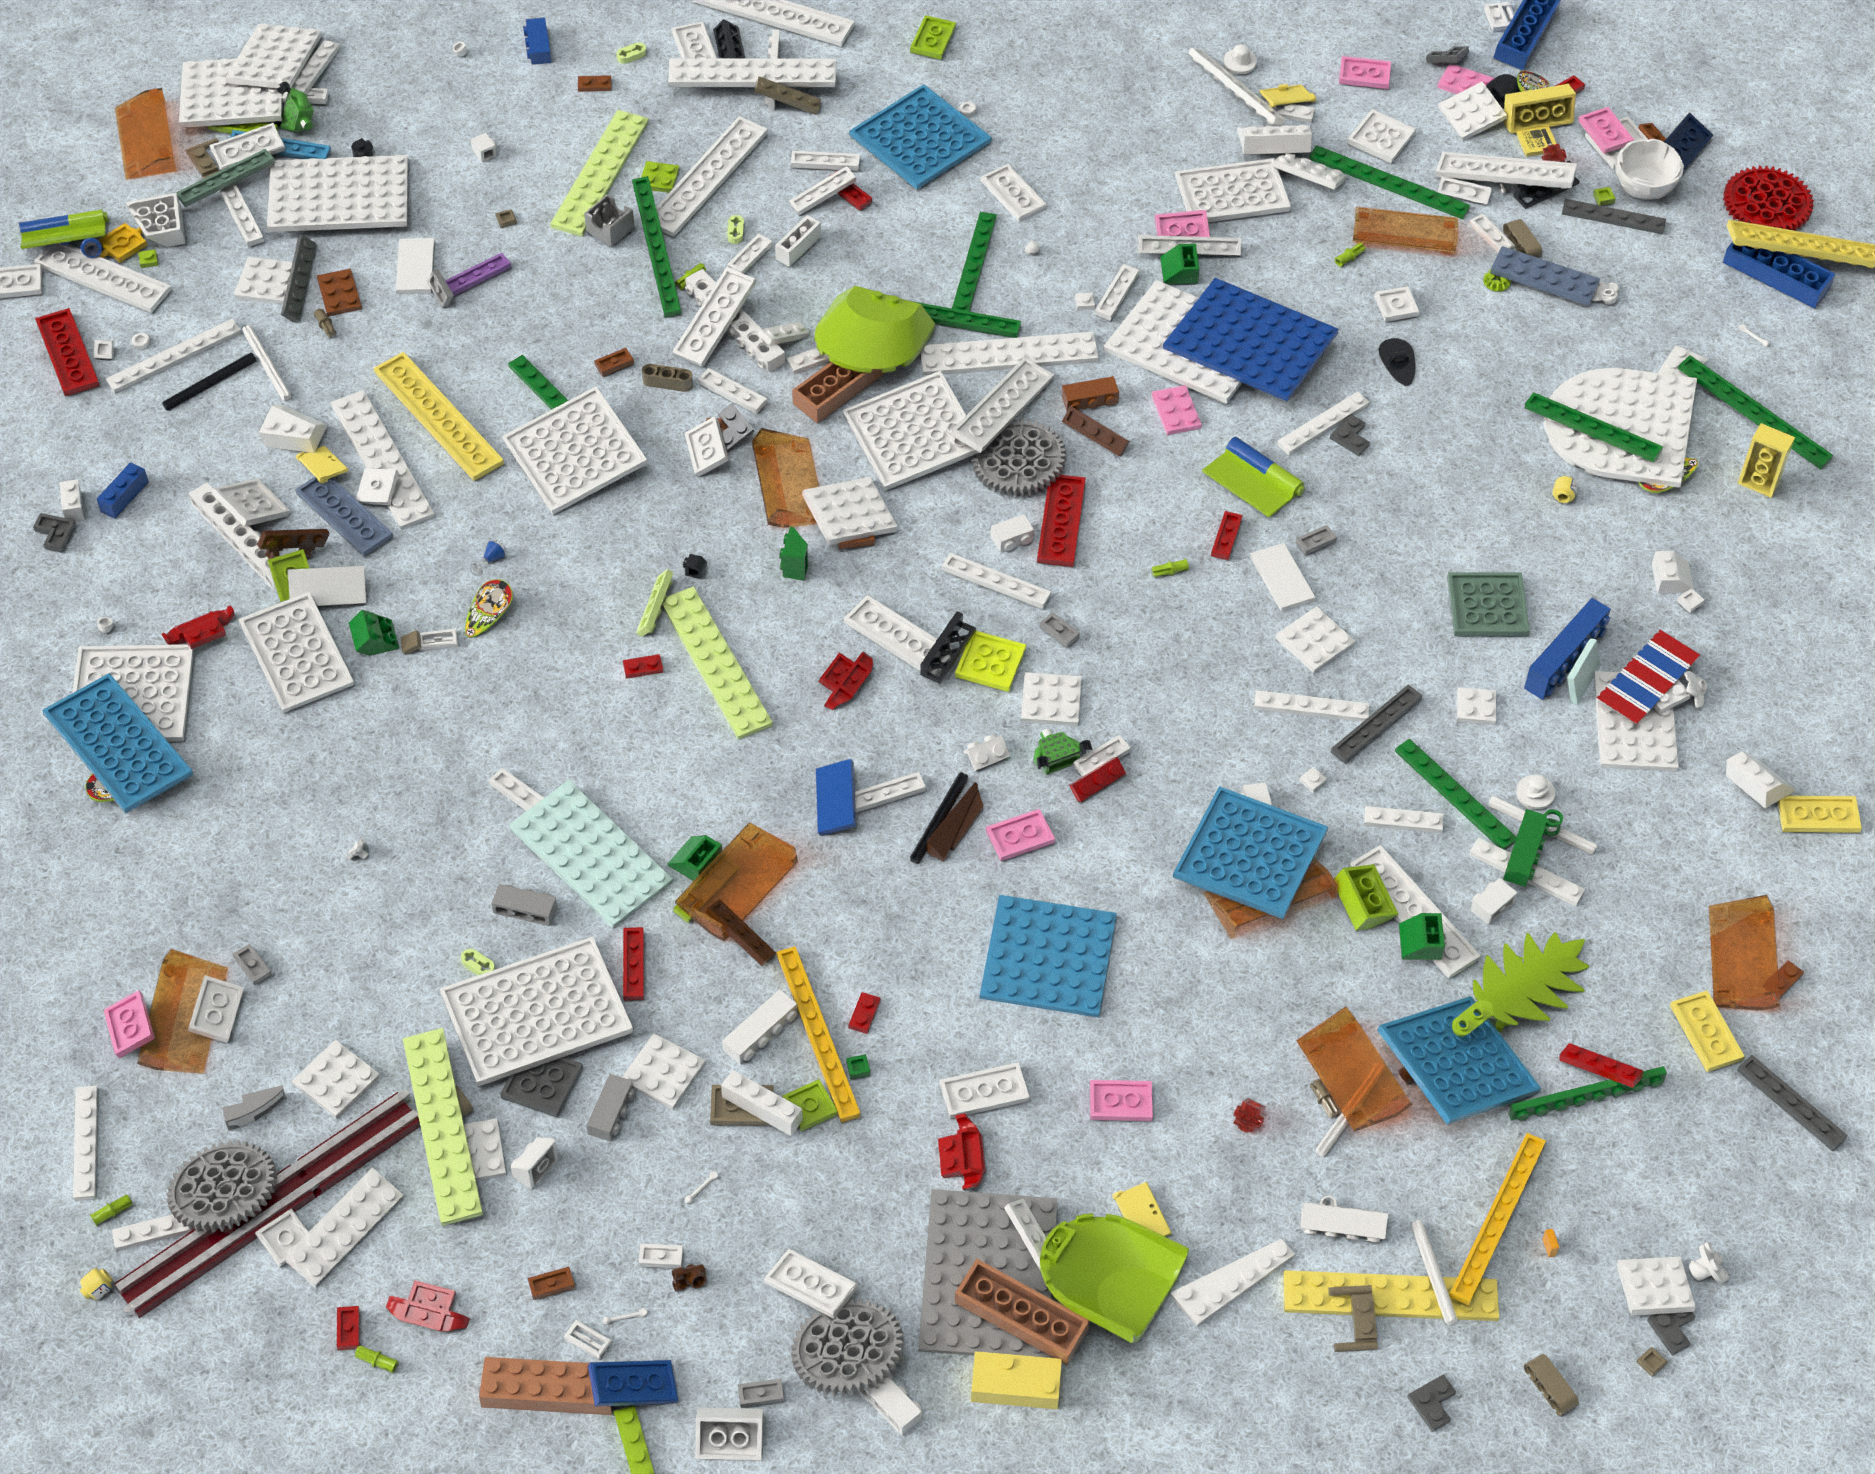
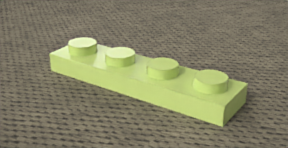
(655, 601)

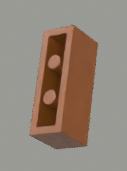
(1090, 393)

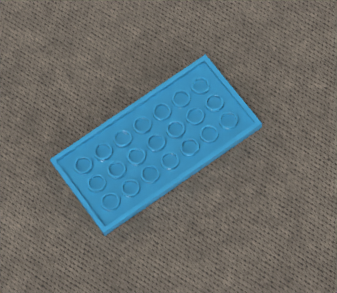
(117, 742)

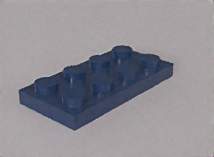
(1688, 138)

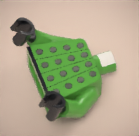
(297, 110)
(1058, 751)

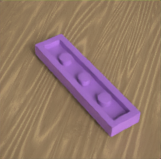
(478, 274)

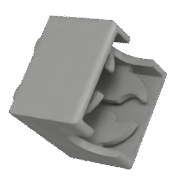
(608, 221)

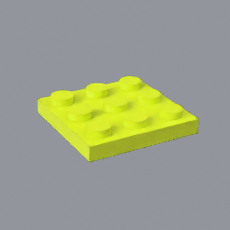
(990, 661)

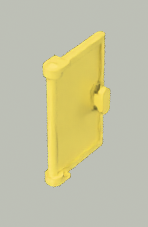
(1287, 95)
(322, 464)
(1136, 1207)

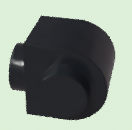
(362, 148)
(694, 566)

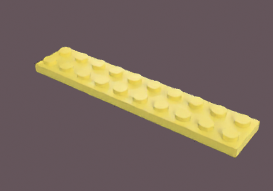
(1802, 243)
(439, 416)
(1391, 1294)

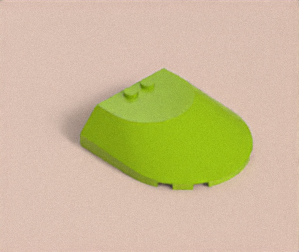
(872, 331)
(1111, 1271)

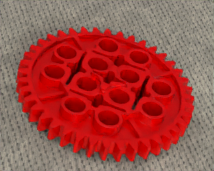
(1773, 192)

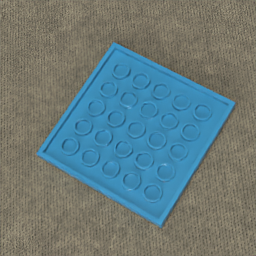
(920, 136)
(1250, 852)
(1048, 956)
(1454, 1071)

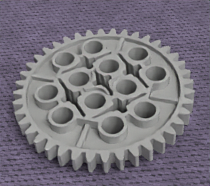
(1021, 459)
(221, 1186)
(849, 1349)

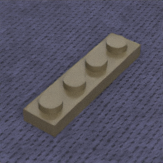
(787, 95)

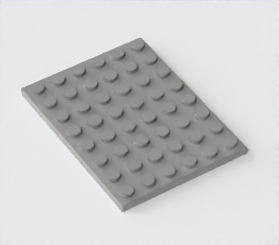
(960, 1231)

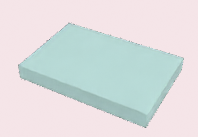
(1583, 671)

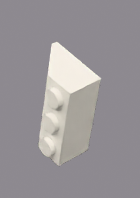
(1757, 779)
(729, 1433)

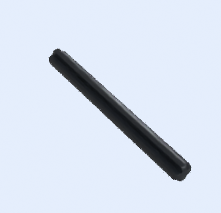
(209, 381)
(939, 816)

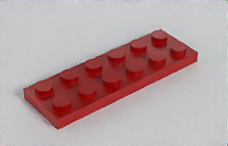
(67, 352)
(1061, 521)

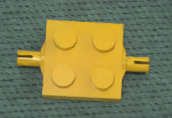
(122, 242)

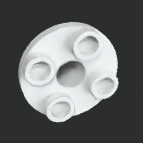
(1240, 60)
(1535, 792)
(1708, 1265)

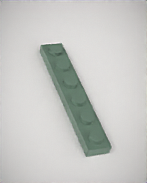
(225, 177)

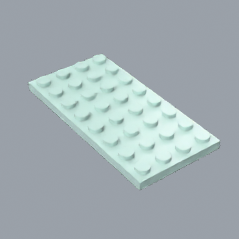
(590, 853)

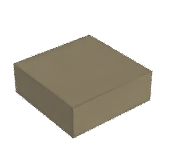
(506, 218)
(410, 642)
(1652, 1361)

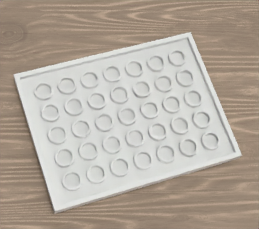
(338, 193)
(1147, 328)
(535, 1011)

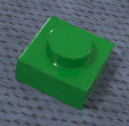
(858, 1066)

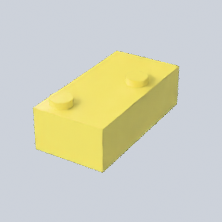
(1539, 108)
(1766, 460)
(1016, 1380)

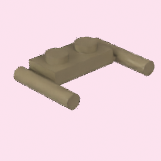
(202, 159)
(1362, 1315)

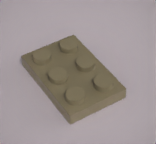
(727, 1113)

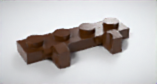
(304, 539)

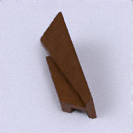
(956, 824)

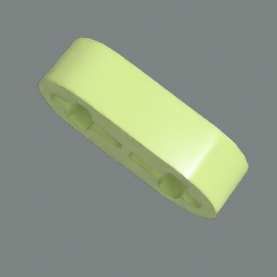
(631, 53)
(739, 229)
(479, 960)

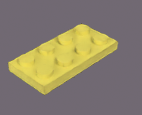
(1819, 814)
(1707, 1031)

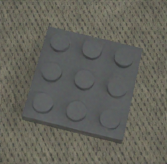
(543, 1086)

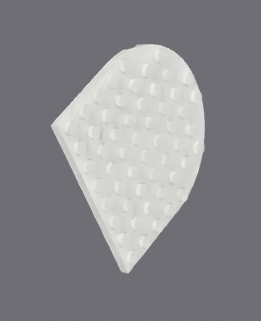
(1637, 402)

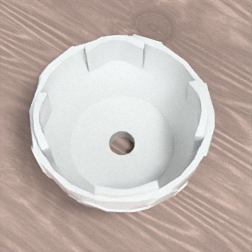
(1648, 169)

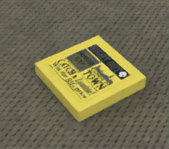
(1535, 140)

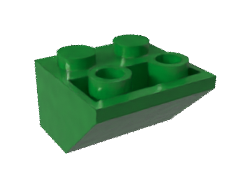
(1180, 265)
(794, 556)
(373, 633)
(695, 856)
(1422, 937)

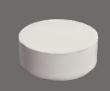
(968, 109)
(141, 341)

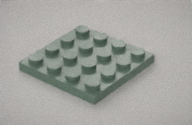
(1488, 604)

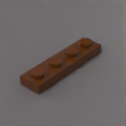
(1095, 431)
(741, 932)

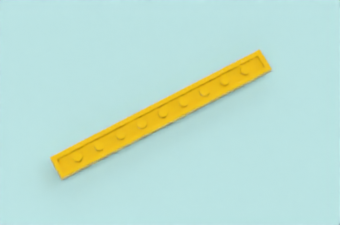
(818, 1034)
(1497, 1219)

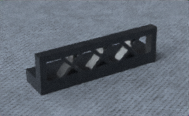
(728, 43)
(1523, 190)
(940, 646)

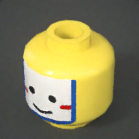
(1565, 489)
(96, 1284)

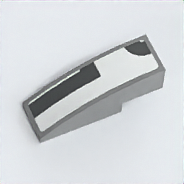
(253, 1107)

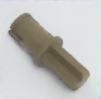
(325, 322)
(1324, 1098)

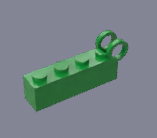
(1527, 844)

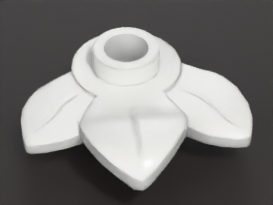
(1606, 293)
(1696, 687)

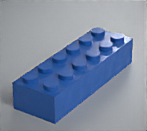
(1525, 32)
(1782, 271)
(1566, 648)

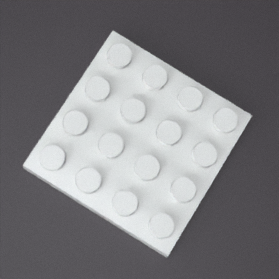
(849, 510)

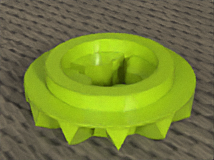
(1495, 285)

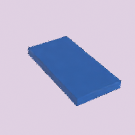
(835, 797)
(632, 1383)

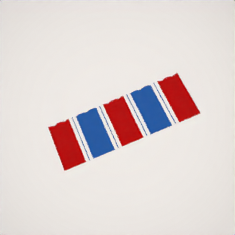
(1648, 676)

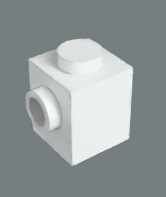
(484, 147)

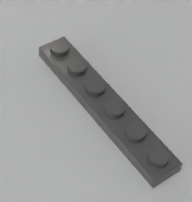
(1614, 216)
(298, 279)
(1376, 724)
(1792, 1102)

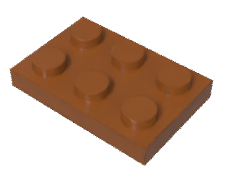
(339, 292)

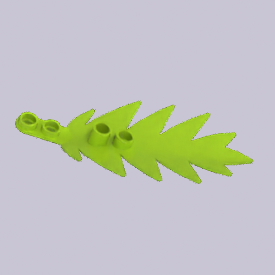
(1523, 981)

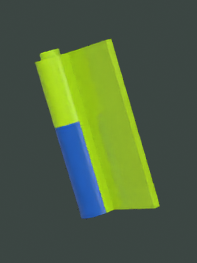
(63, 228)
(1254, 477)

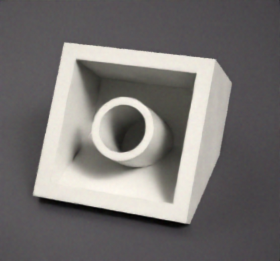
(1671, 572)
(535, 1161)

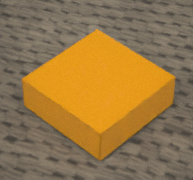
(1550, 1242)

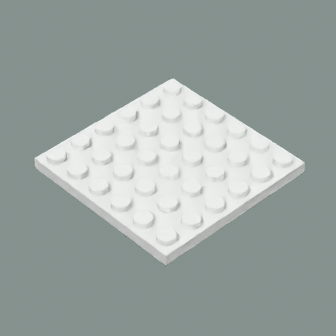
(212, 101)
(909, 430)
(574, 450)
(151, 676)

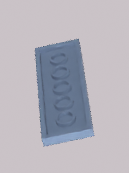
(1545, 275)
(345, 514)

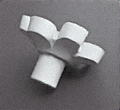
(358, 850)

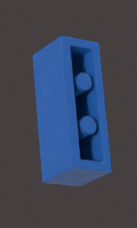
(537, 41)
(122, 490)

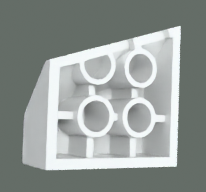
(160, 218)
(291, 430)

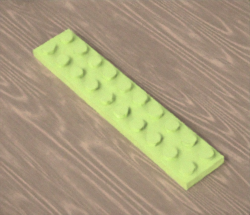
(599, 171)
(716, 663)
(442, 1127)

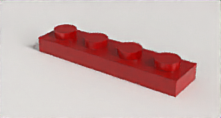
(633, 963)
(1601, 1065)

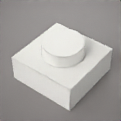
(1084, 301)
(104, 349)
(1690, 600)
(1313, 779)

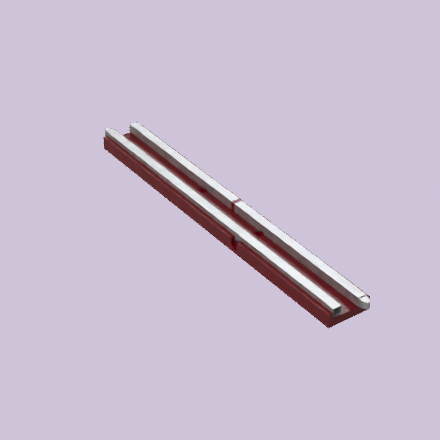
(296, 1186)

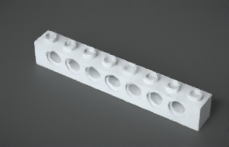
(742, 327)
(240, 537)

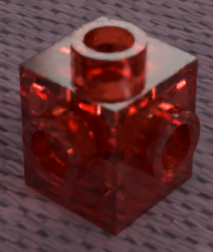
(1554, 153)
(1249, 1115)

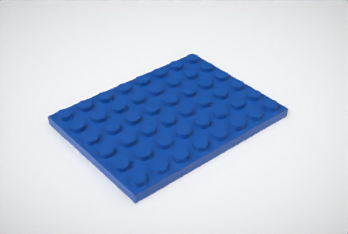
(1251, 339)

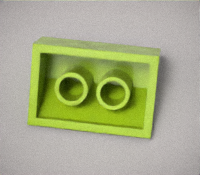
(1364, 896)

